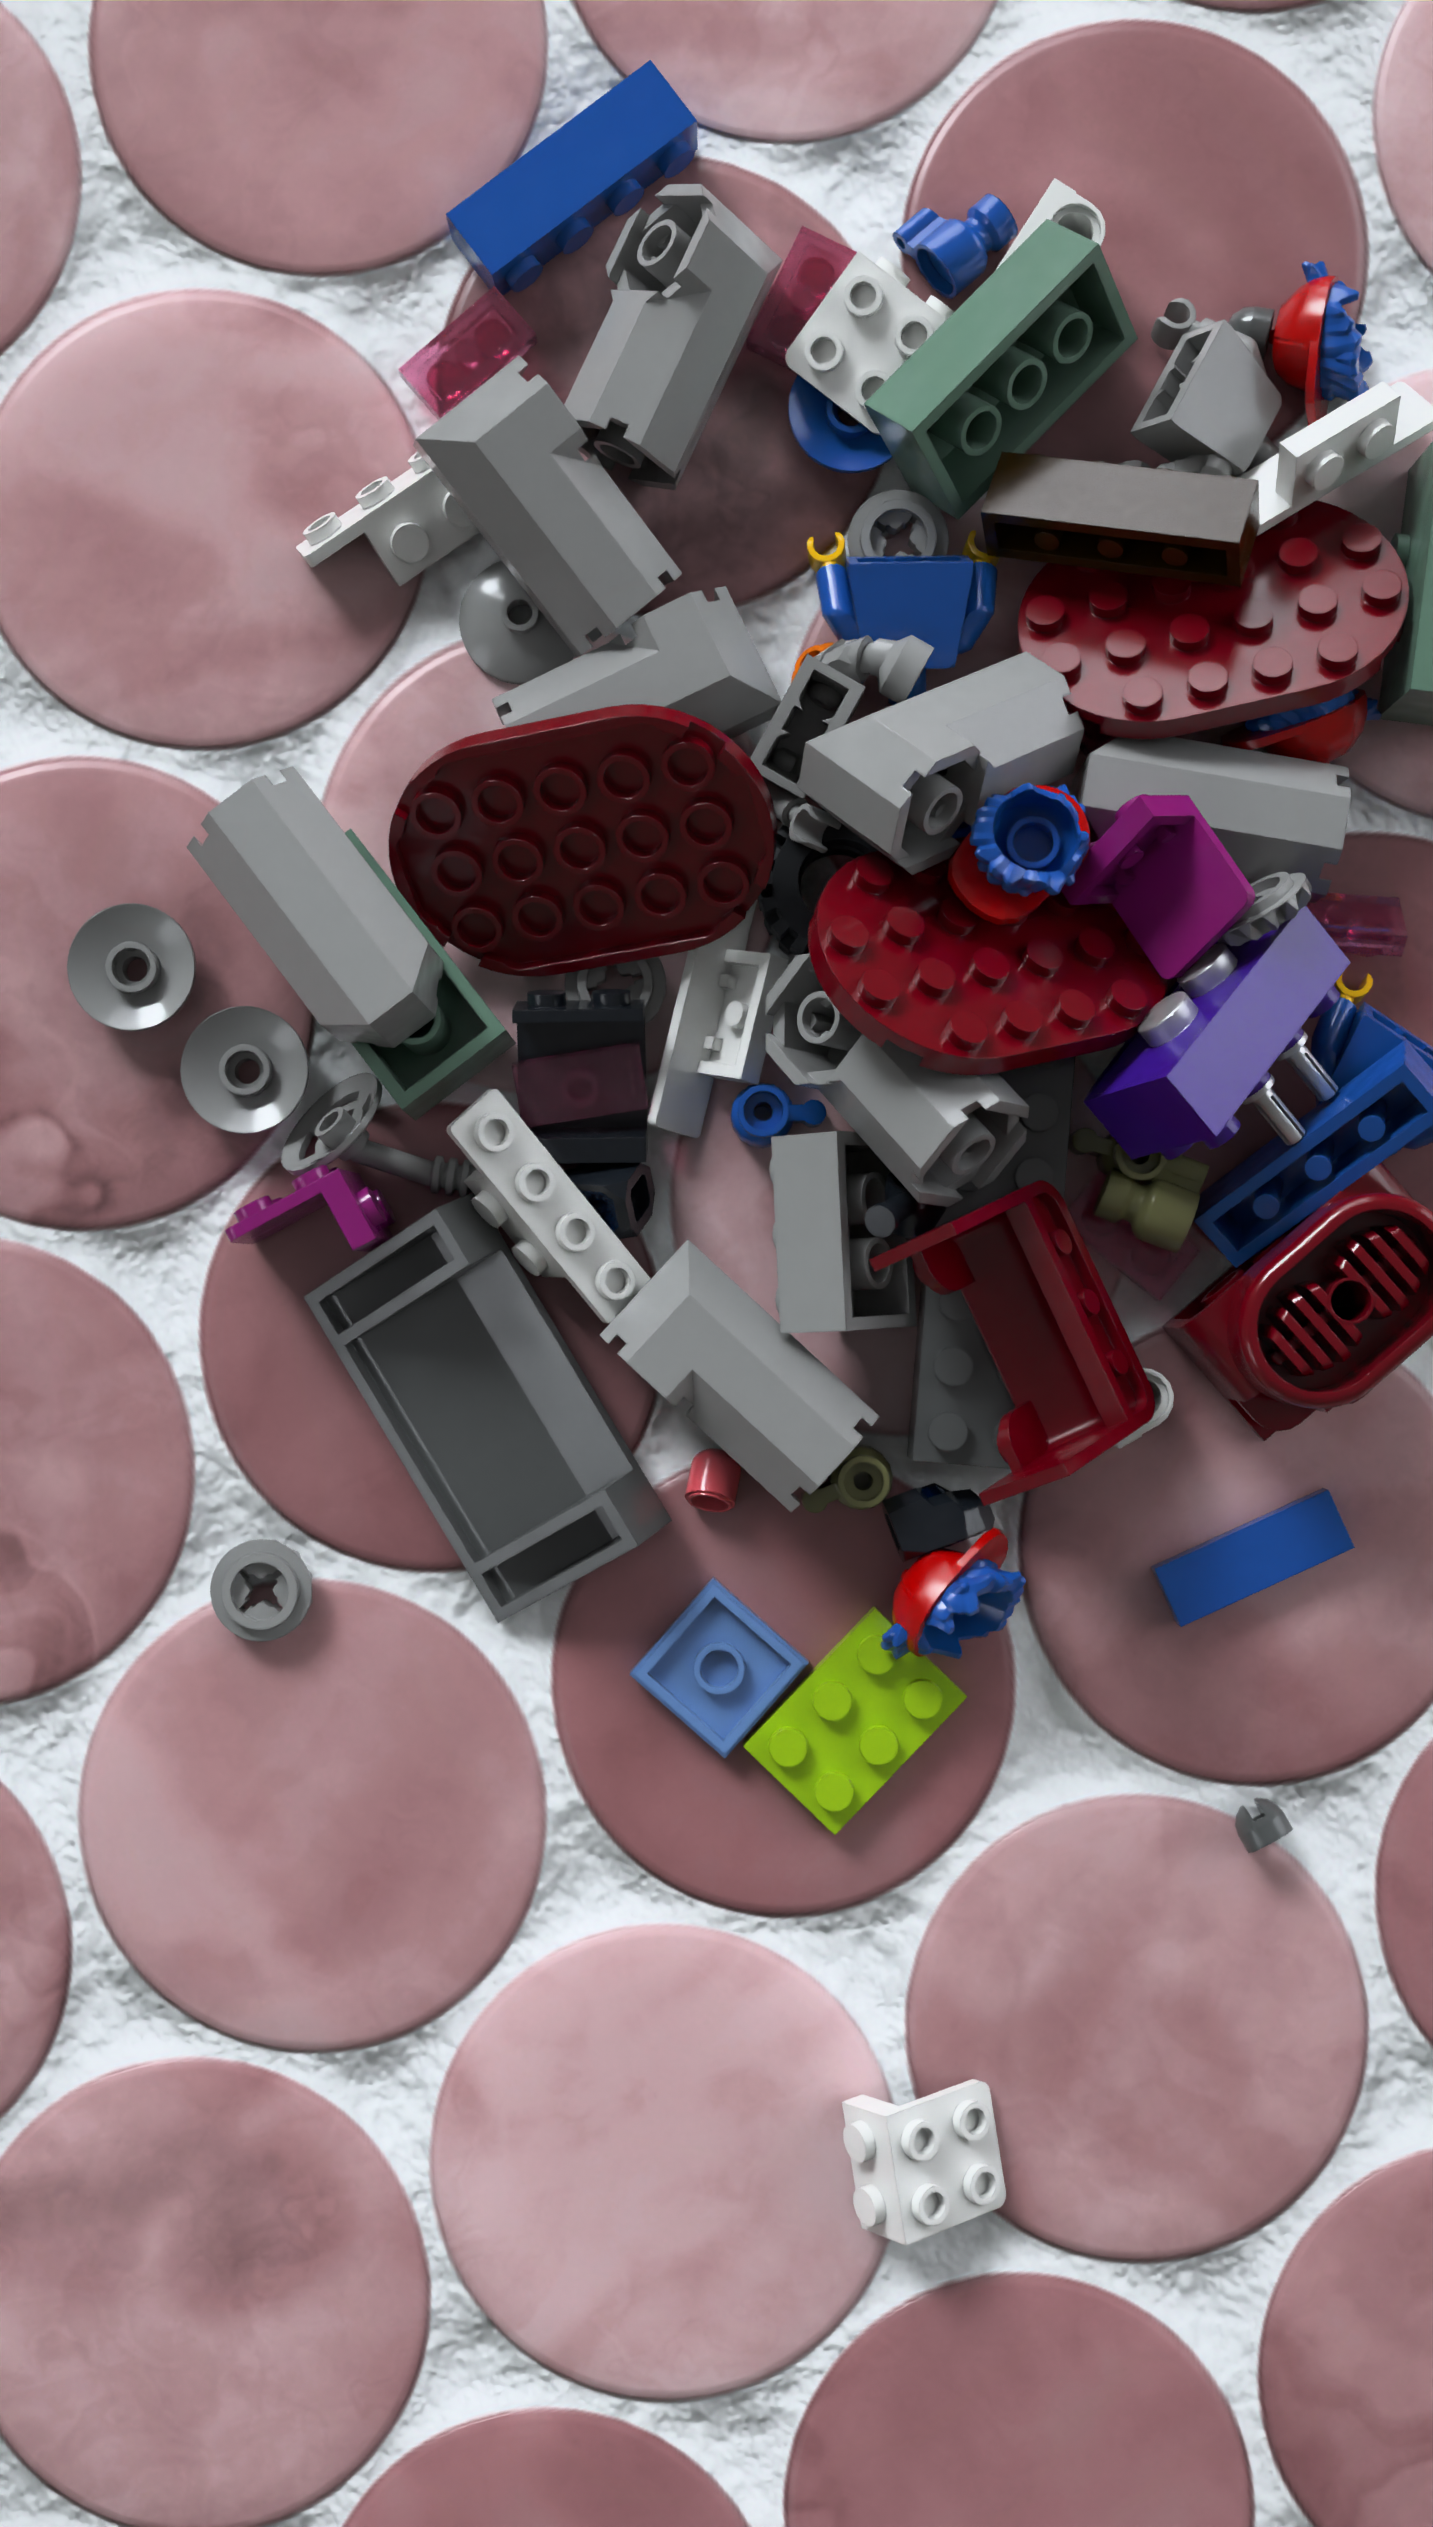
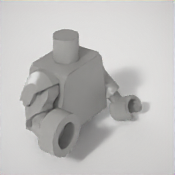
(1210, 399)
(820, 701)

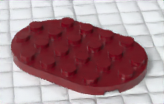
(1194, 656)
(584, 840)
(971, 993)

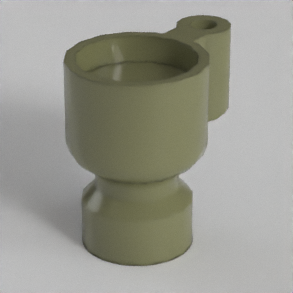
(1111, 1154)
(1157, 1211)
(857, 1482)

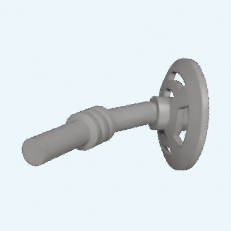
(344, 1136)

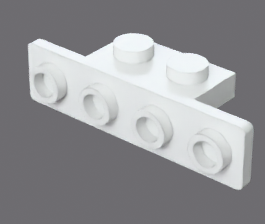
(1339, 449)
(405, 521)
(714, 1028)
(542, 1208)

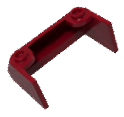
(1045, 1328)

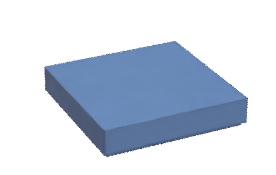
(719, 1667)

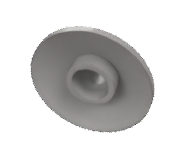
(495, 643)
(101, 959)
(213, 1063)

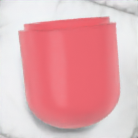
(713, 1481)

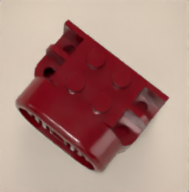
(1270, 1323)

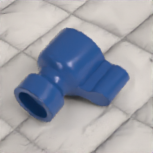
(955, 250)
(768, 1112)

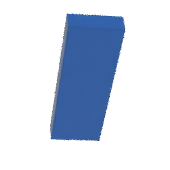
(1252, 1557)

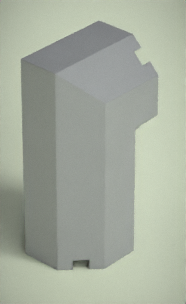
(674, 330)
(544, 509)
(684, 659)
(934, 759)
(1261, 805)
(320, 912)
(919, 1121)
(747, 1382)

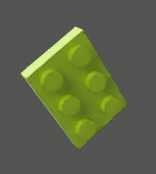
(853, 1722)

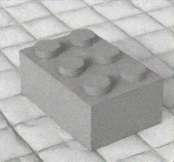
(822, 1240)

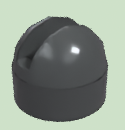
(1255, 323)
(1264, 1828)

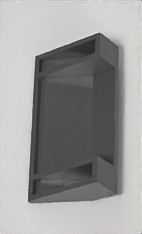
(487, 1408)

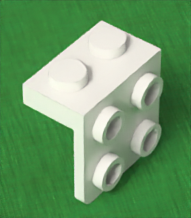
(863, 334)
(924, 2161)

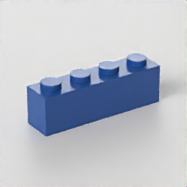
(575, 181)
(1340, 1144)

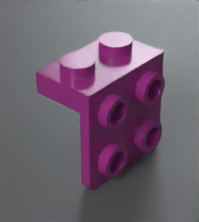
(1164, 880)
(357, 1209)

